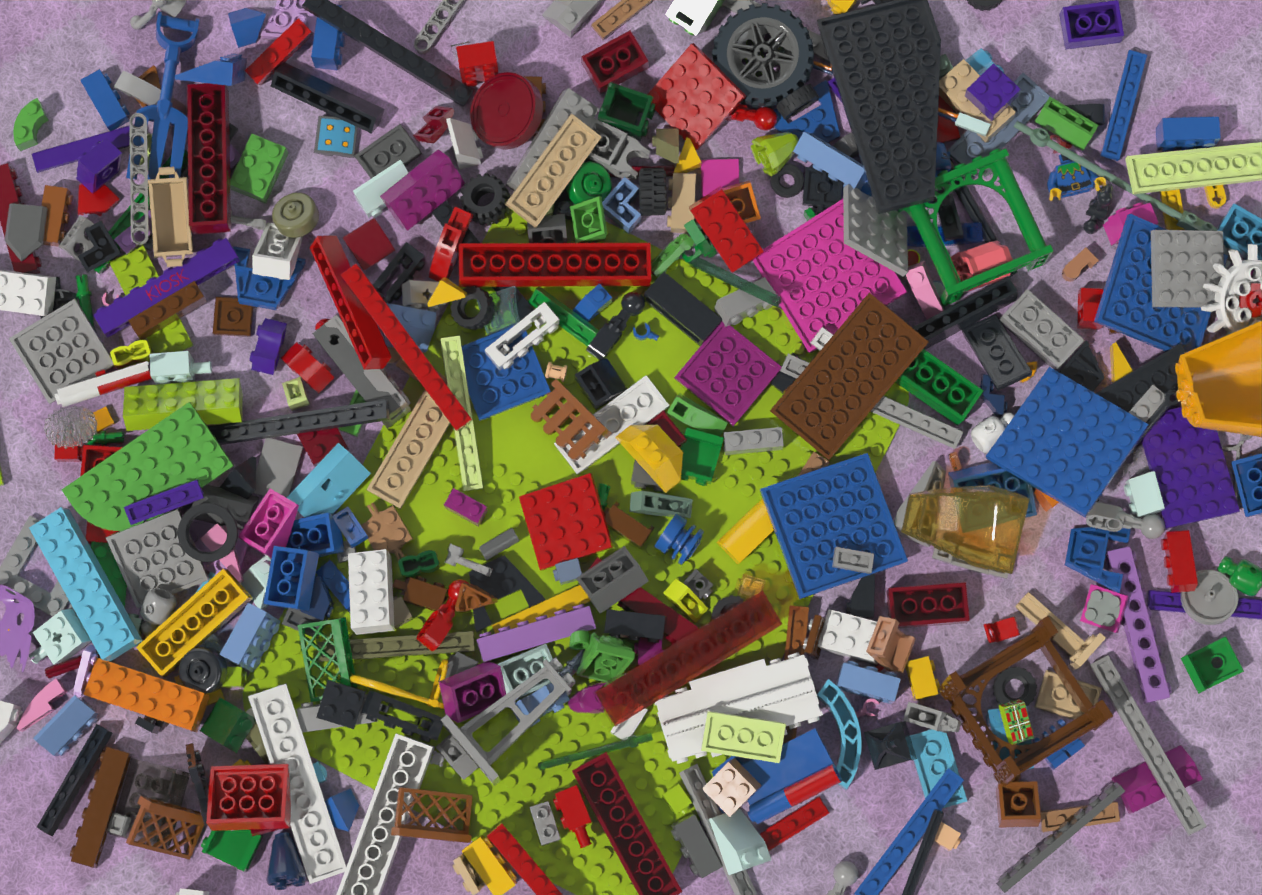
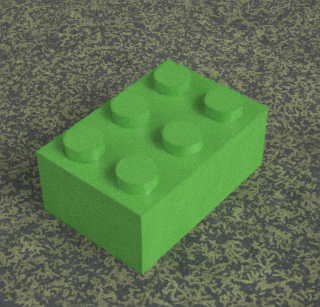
(258, 168)

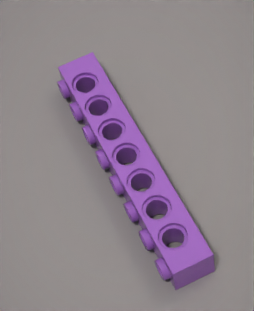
(1148, 632)

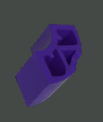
(267, 351)

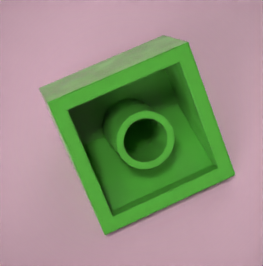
(589, 221)

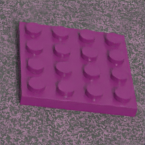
(728, 373)

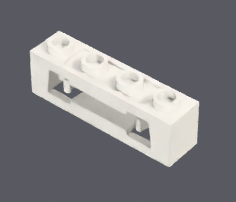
(498, 356)

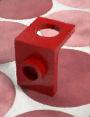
(1002, 630)

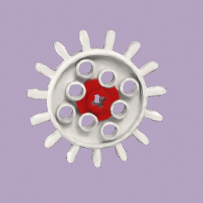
(1228, 288)

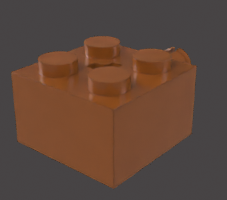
(1027, 796)

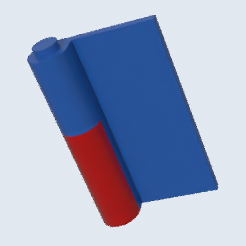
(801, 774)

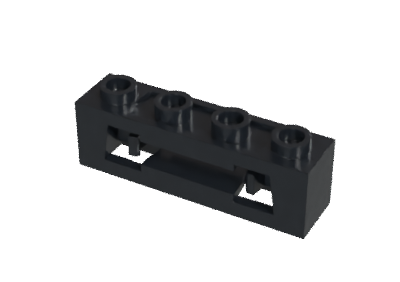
(412, 256)
(373, 705)

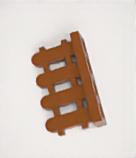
(575, 427)

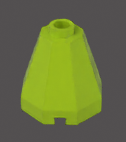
(774, 151)

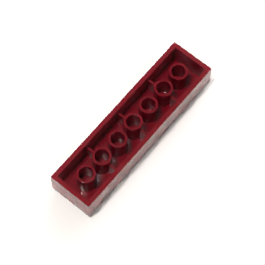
(208, 158)
(625, 828)

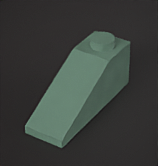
(660, 504)

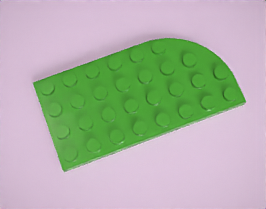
(155, 462)

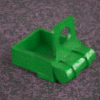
(701, 242)

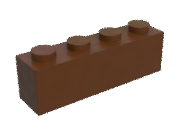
(167, 310)

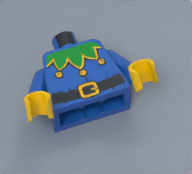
(1072, 179)

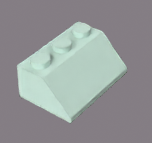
(369, 193)

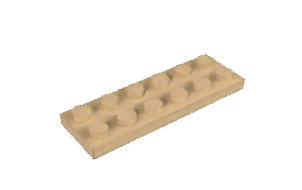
(553, 170)
(410, 452)

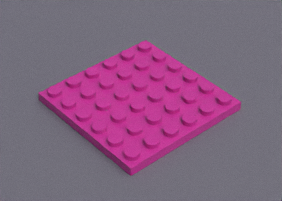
(822, 276)

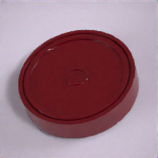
(506, 110)

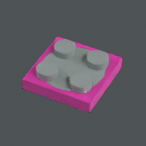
(1104, 608)

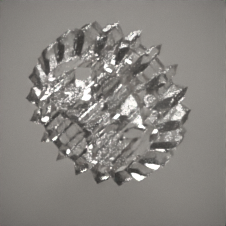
(70, 426)

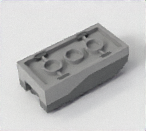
(1041, 330)

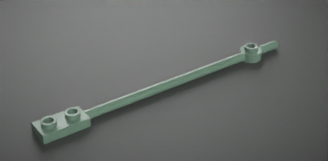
(1185, 220)

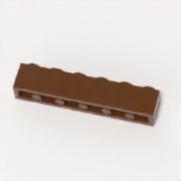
(100, 808)

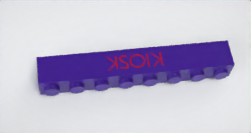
(199, 268)

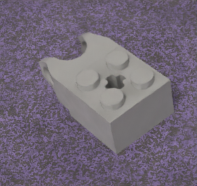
(617, 150)

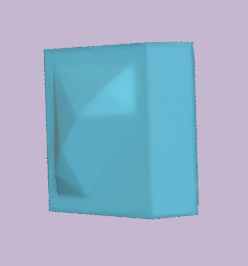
(320, 771)

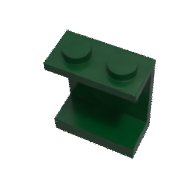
(228, 725)

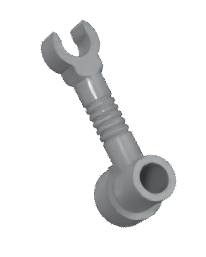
(259, 224)
(455, 556)

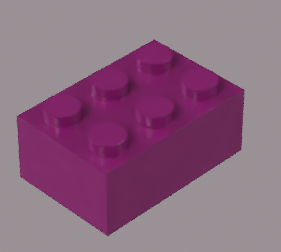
(472, 691)

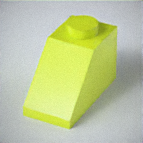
(685, 600)

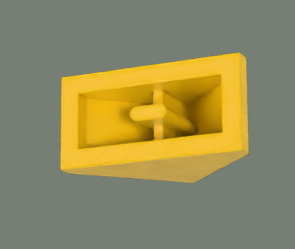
(688, 159)

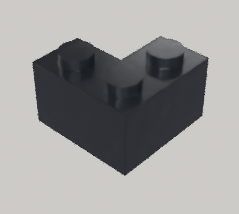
(103, 249)

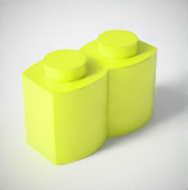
(130, 355)

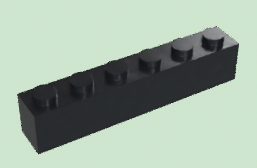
(327, 97)
(967, 312)

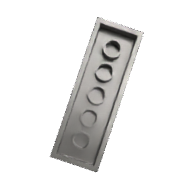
(567, 104)

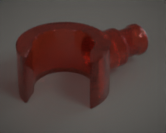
(1059, 141)

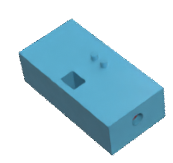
(329, 483)

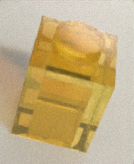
(749, 585)

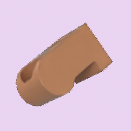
(1077, 264)

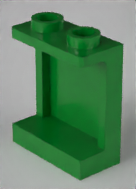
(700, 456)

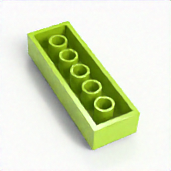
(213, 399)

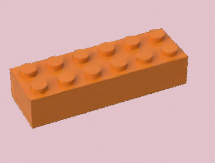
(147, 695)

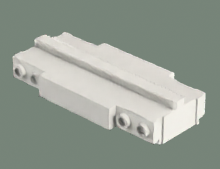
(758, 691)

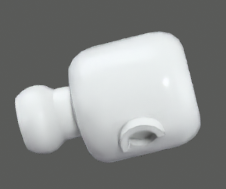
(988, 431)

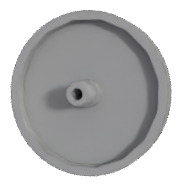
(1212, 599)

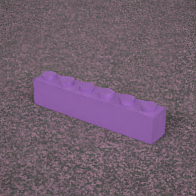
(536, 633)

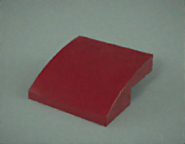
(435, 124)
(368, 244)

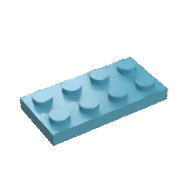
(932, 761)

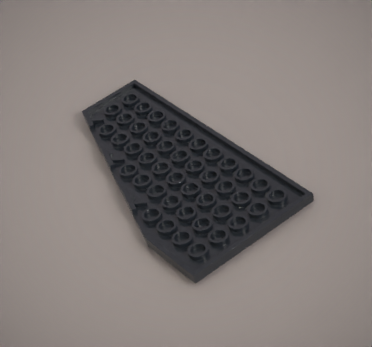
(889, 88)

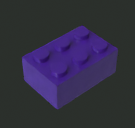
(1091, 24)

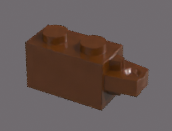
(422, 594)

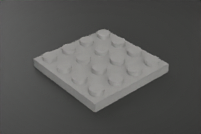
(874, 234)
(1183, 265)
(61, 349)
(153, 557)

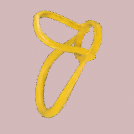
(432, 701)

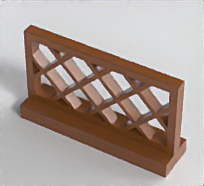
(168, 811)
(435, 832)

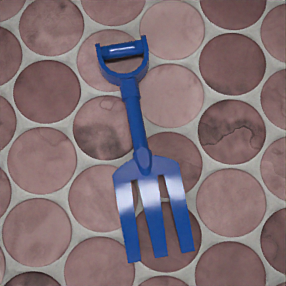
(163, 113)

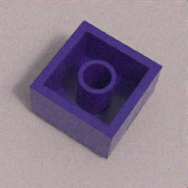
(992, 92)
(98, 165)

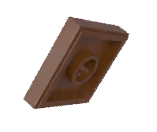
(232, 317)

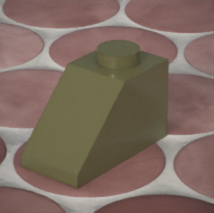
(667, 144)

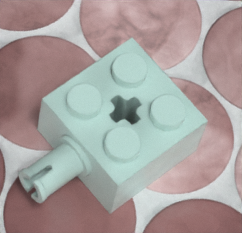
(176, 367)
(60, 638)

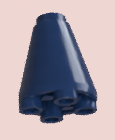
(285, 864)

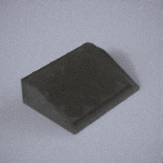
(154, 783)

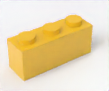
(490, 866)

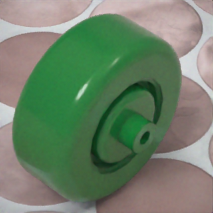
(588, 183)

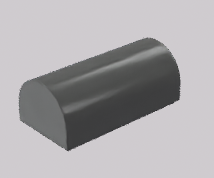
(499, 544)

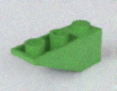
(696, 416)

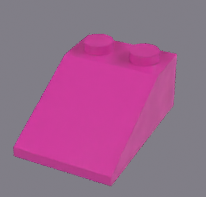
(270, 523)

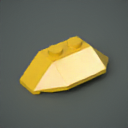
(654, 453)

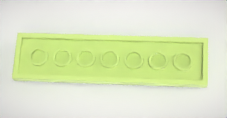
(1195, 168)

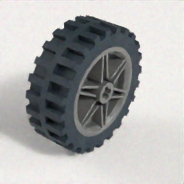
(785, 32)

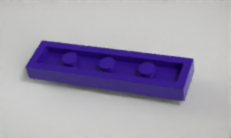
(164, 502)

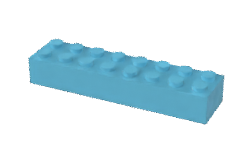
(85, 584)

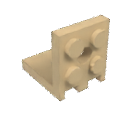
(472, 880)

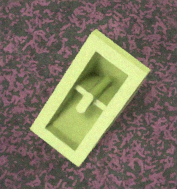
(295, 394)

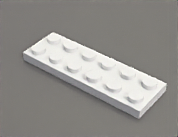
(632, 407)

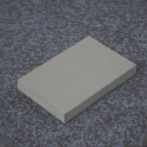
(277, 467)

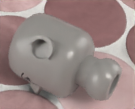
(156, 609)

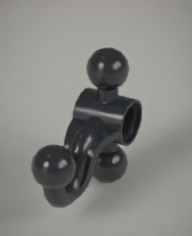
(1098, 208)

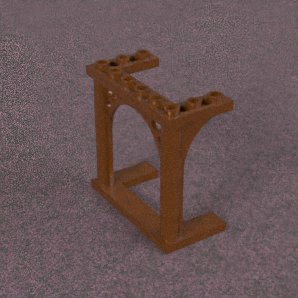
(1008, 769)

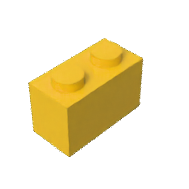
(922, 678)

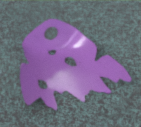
(18, 636)

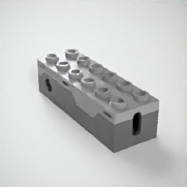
(371, 383)

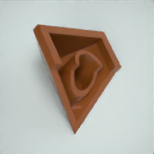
(473, 597)

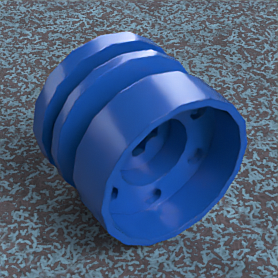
(679, 539)

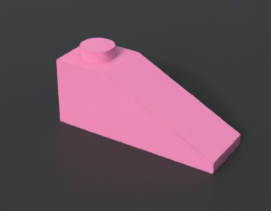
(924, 289)
(214, 540)

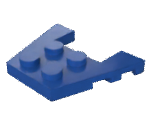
(818, 121)
(261, 290)
(1087, 554)

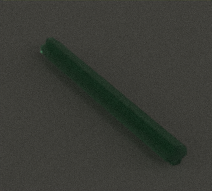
(736, 281)

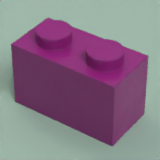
(466, 507)

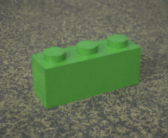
(1066, 123)

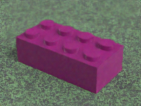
(422, 189)

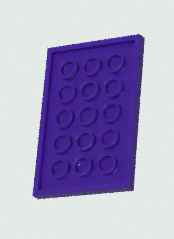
(1189, 470)

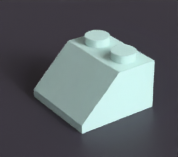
(1144, 495)
(256, 581)

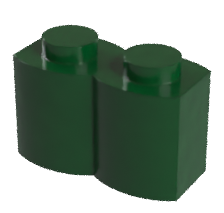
(414, 565)

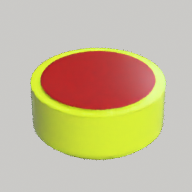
(913, 257)

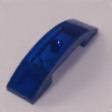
(971, 231)

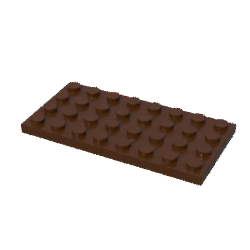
(849, 376)

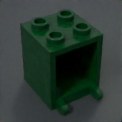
(622, 109)

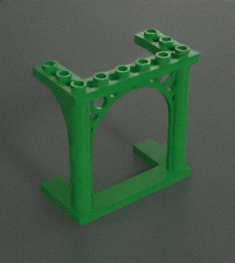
(993, 164)

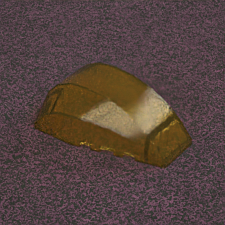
(969, 523)

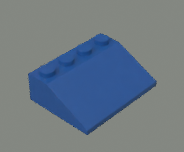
(224, 71)
(994, 476)

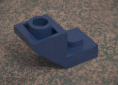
(993, 401)

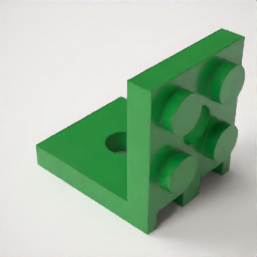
(1202, 671)

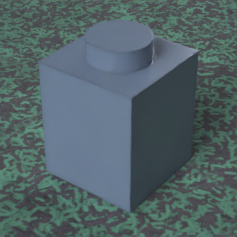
(567, 571)

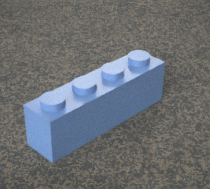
(831, 160)

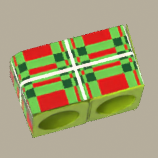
(1016, 722)

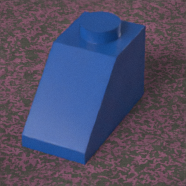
(593, 303)

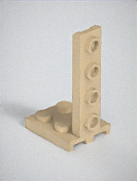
(1066, 639)

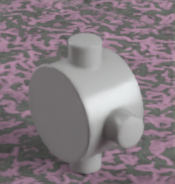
(437, 759)

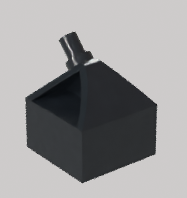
(890, 745)

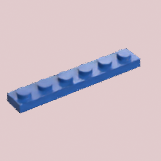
(1123, 105)

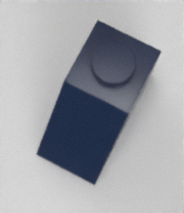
(321, 600)

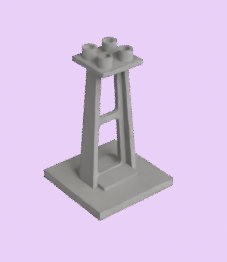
(486, 759)

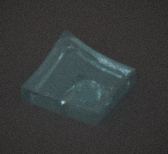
(505, 311)

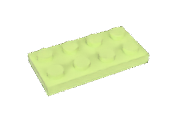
(743, 736)

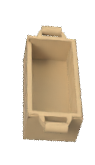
(170, 217)

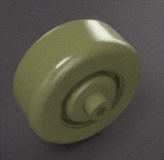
(295, 215)

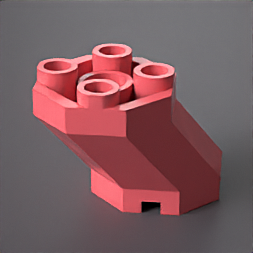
(981, 259)

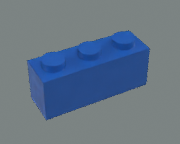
(105, 100)

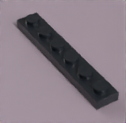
(74, 780)

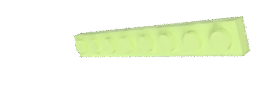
(464, 437)

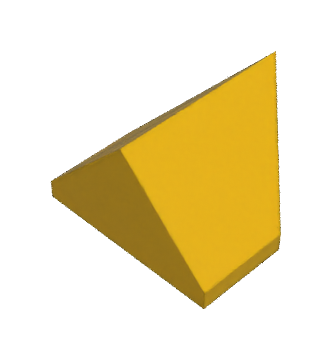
(446, 292)

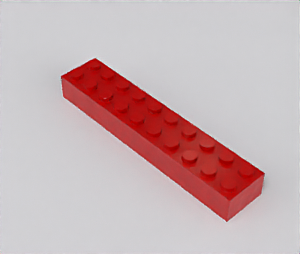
(554, 264)

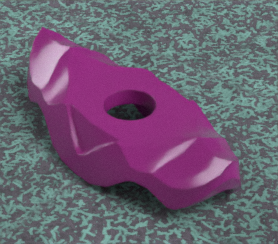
(585, 701)

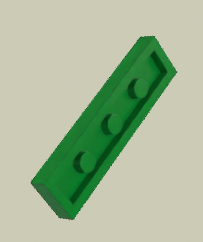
(567, 318)

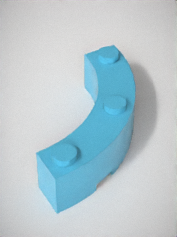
(848, 730)

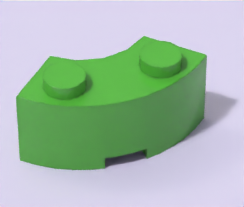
(28, 123)

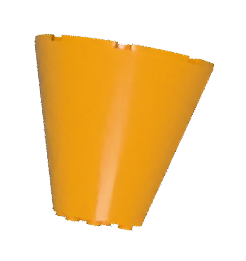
(1224, 383)

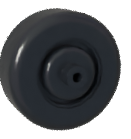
(203, 669)

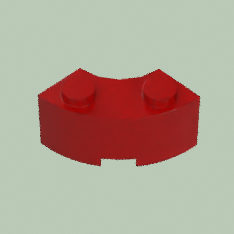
(307, 367)

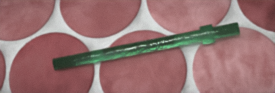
(632, 742)

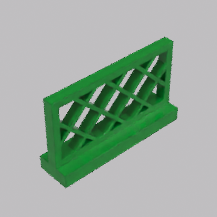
(342, 652)

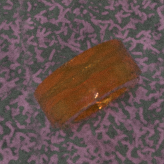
(954, 460)

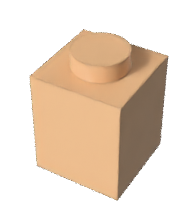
(947, 837)

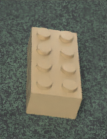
(953, 89)

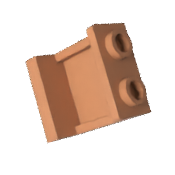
(890, 645)

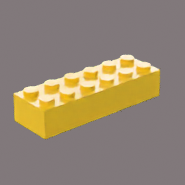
(194, 622)

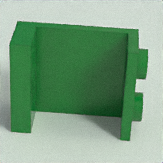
(232, 847)

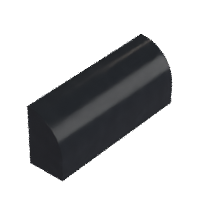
(681, 308)

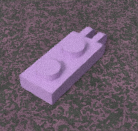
(87, 661)

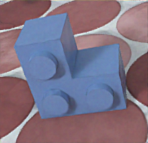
(618, 206)

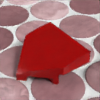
(97, 202)

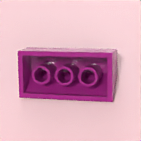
(1141, 786)

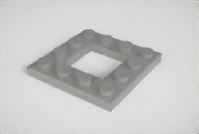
(12, 566)

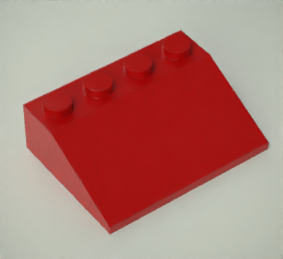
(249, 797)

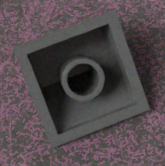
(550, 230)

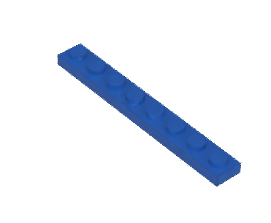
(909, 835)

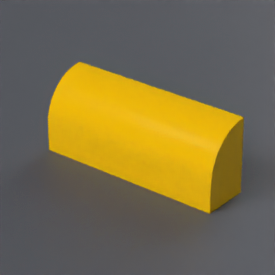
(747, 533)

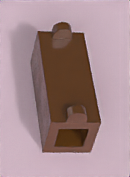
(627, 526)

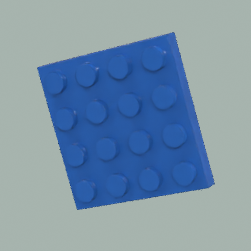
(502, 390)

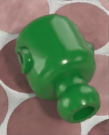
(1243, 576)

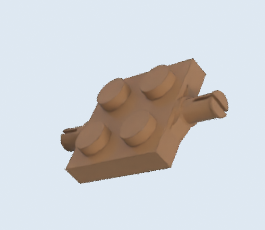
(386, 530)

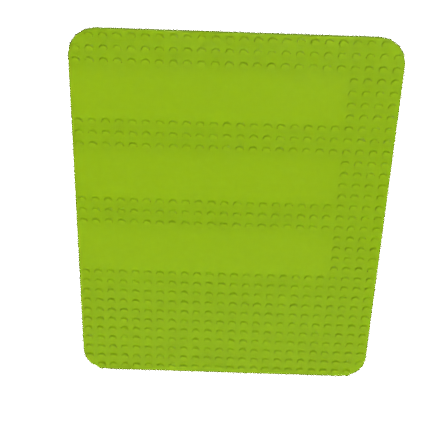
(521, 459)

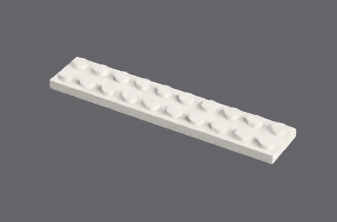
(309, 813)

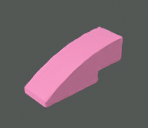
(41, 704)

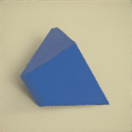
(246, 25)
(342, 809)

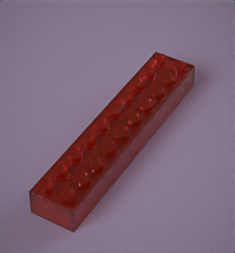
(687, 658)

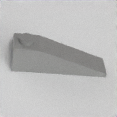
(570, 14)
(931, 480)

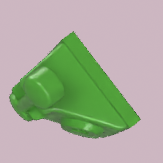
(603, 655)

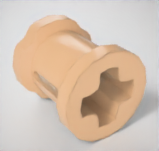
(556, 371)

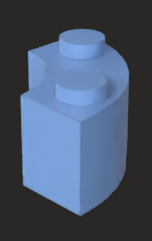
(531, 701)

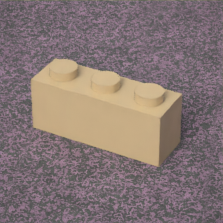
(682, 197)

